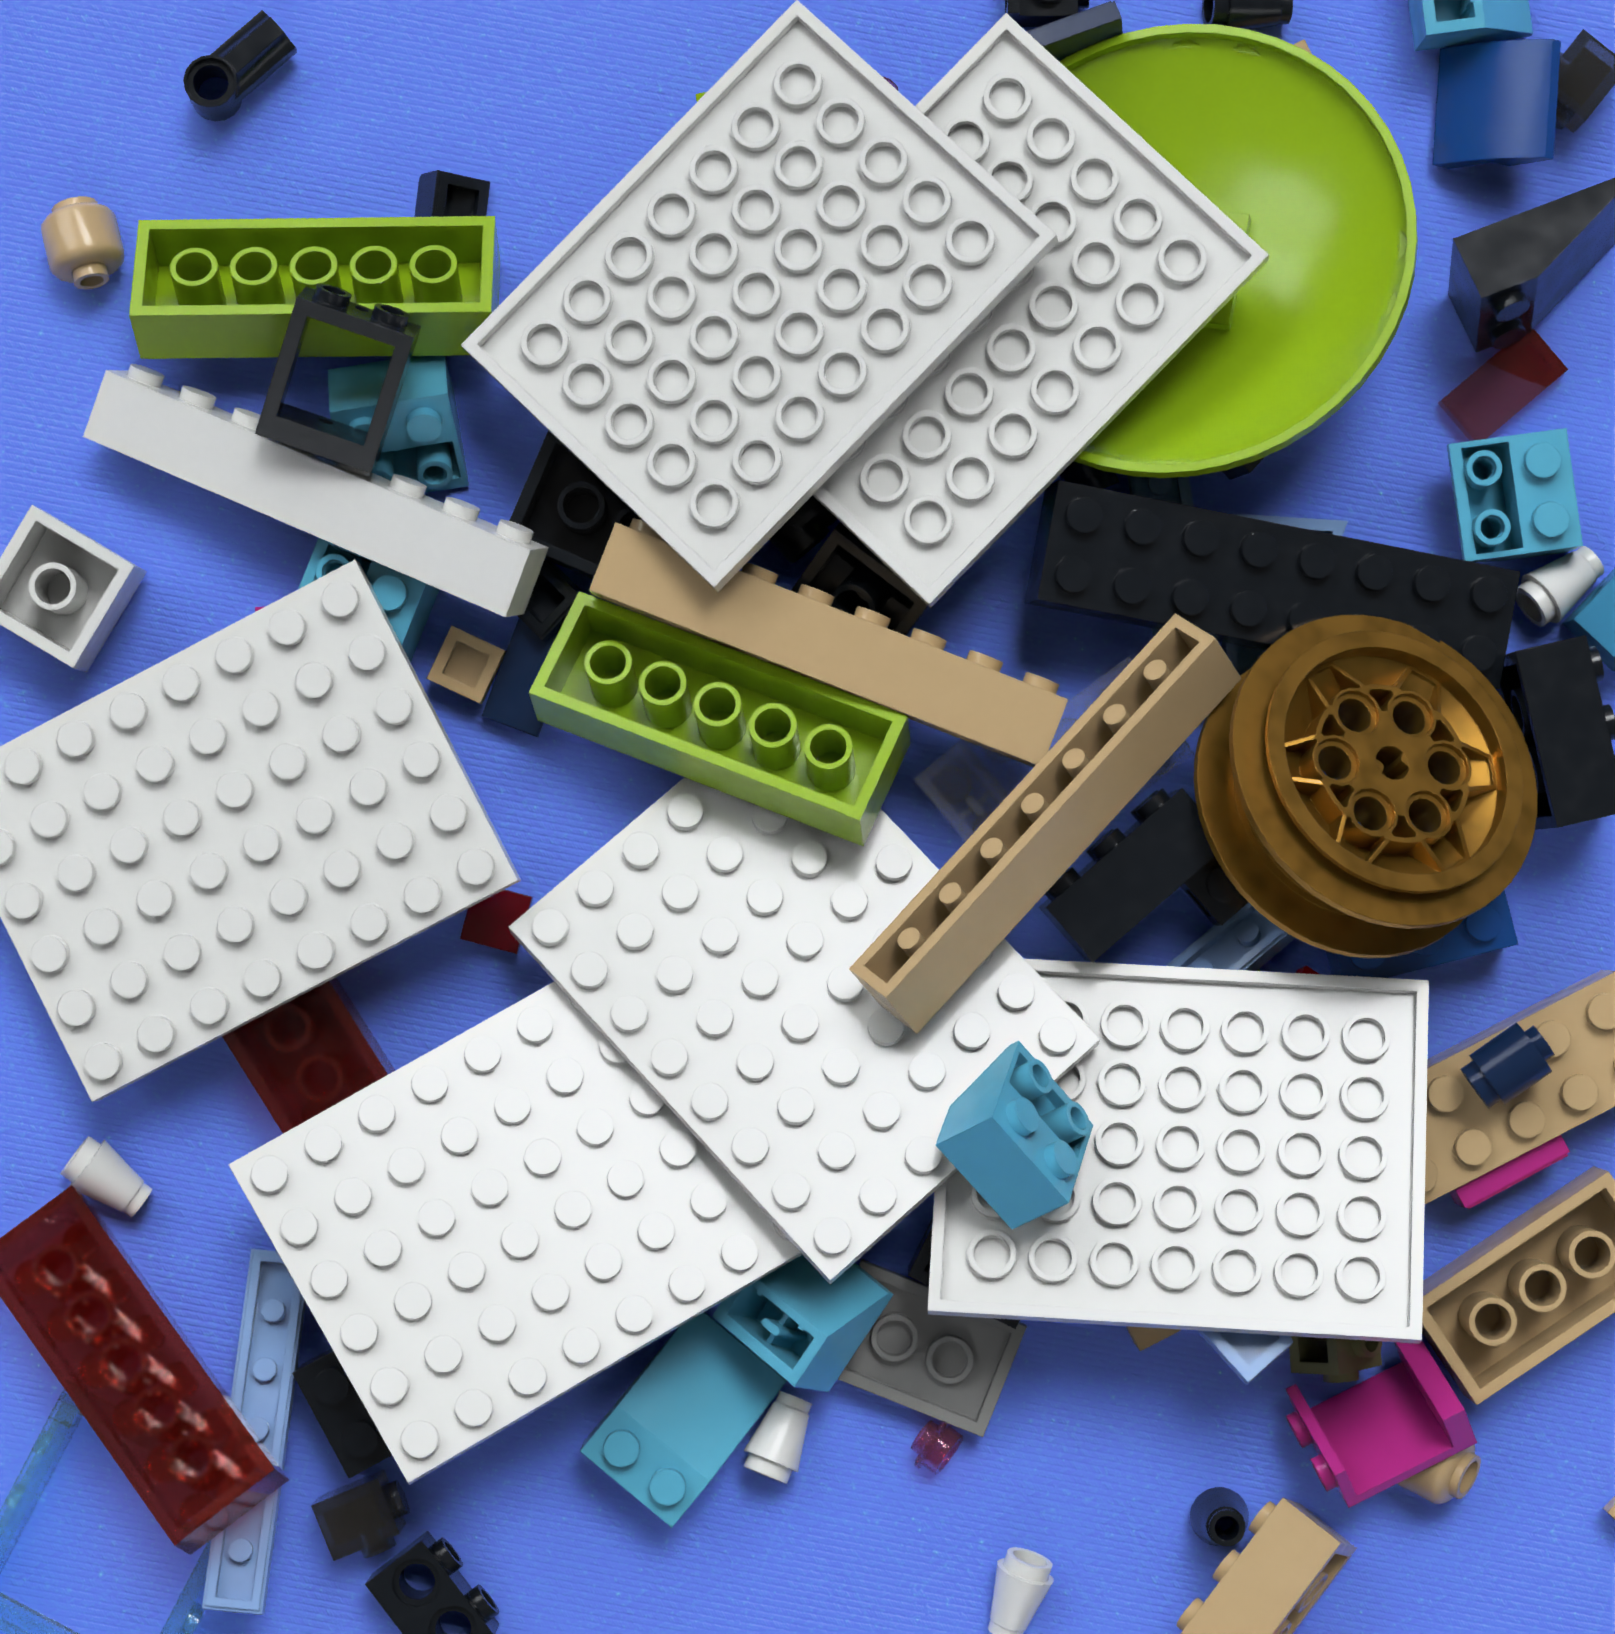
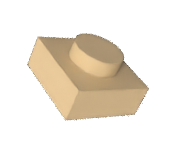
(466, 665)

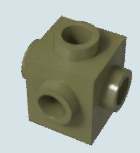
(1333, 1358)

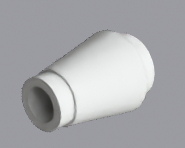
(1557, 586)
(106, 1177)
(779, 1439)
(1018, 1590)

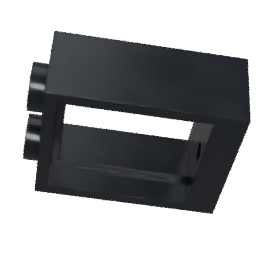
(318, 433)

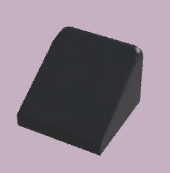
(451, 195)
(549, 601)

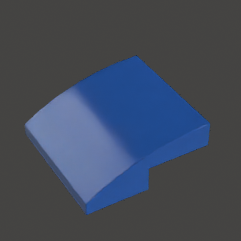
(1496, 103)

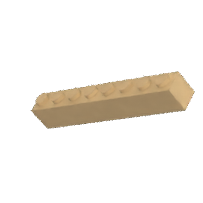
(834, 647)
(1046, 822)

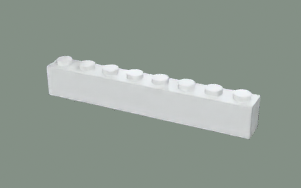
(325, 498)

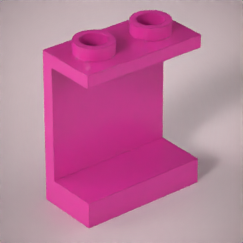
(1383, 1426)

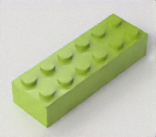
(235, 281)
(721, 718)

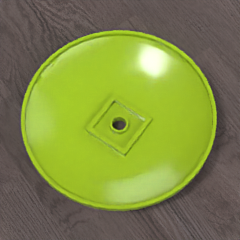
(1309, 180)

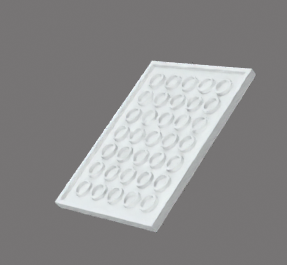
(759, 294)
(1069, 346)
(234, 831)
(722, 974)
(1238, 1163)
(501, 1226)

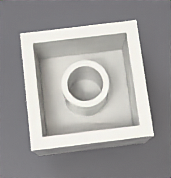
(63, 588)

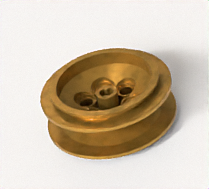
(1416, 746)

